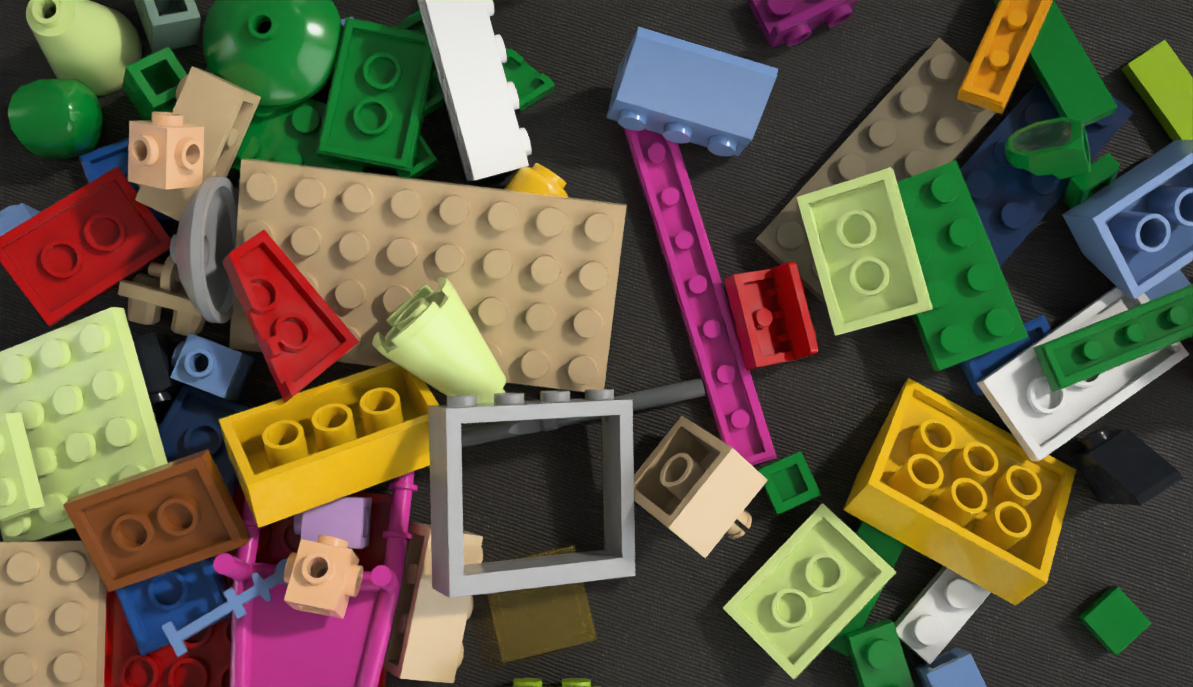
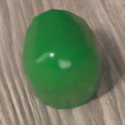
(56, 118)

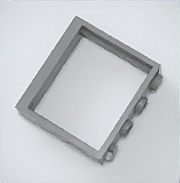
(446, 498)

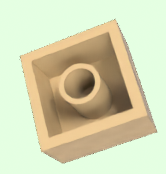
(697, 486)

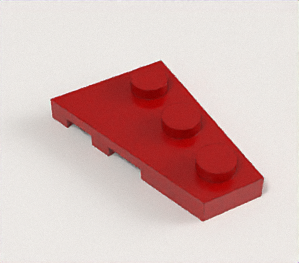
(286, 314)

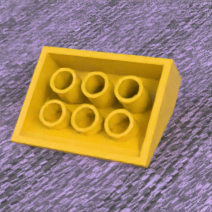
(963, 494)

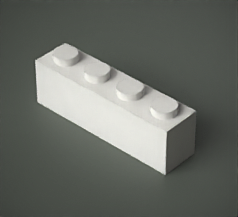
(475, 86)

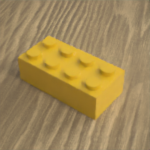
(329, 441)

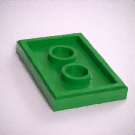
(377, 96)

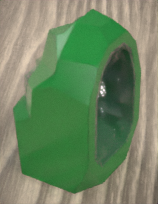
(1051, 148)

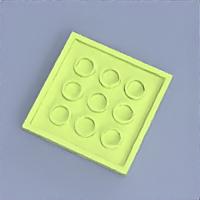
(80, 413)

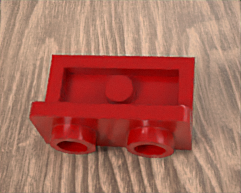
(771, 316)

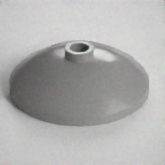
(202, 242)

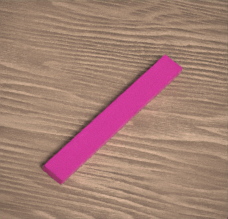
(700, 295)

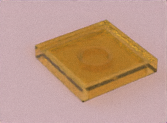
(541, 617)

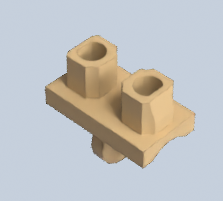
(157, 290)

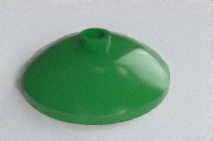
(285, 62)

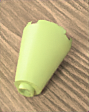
(85, 41)
(441, 344)

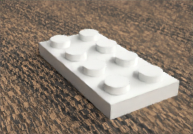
(1049, 419)

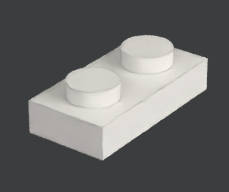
(939, 613)

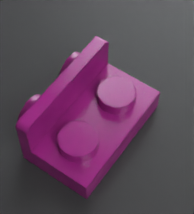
(794, 19)

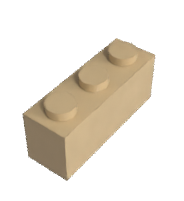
(225, 115)
(427, 624)

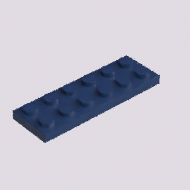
(1012, 198)

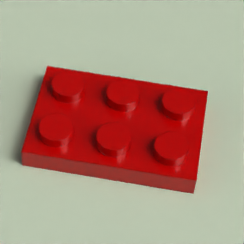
(82, 246)

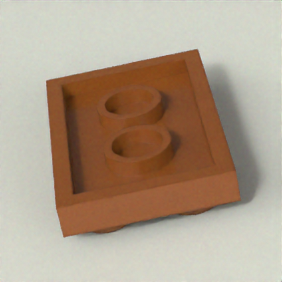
(157, 520)

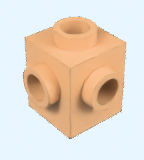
(165, 152)
(328, 593)

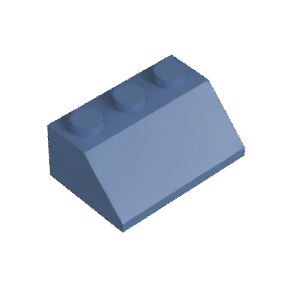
(690, 93)
(1141, 222)

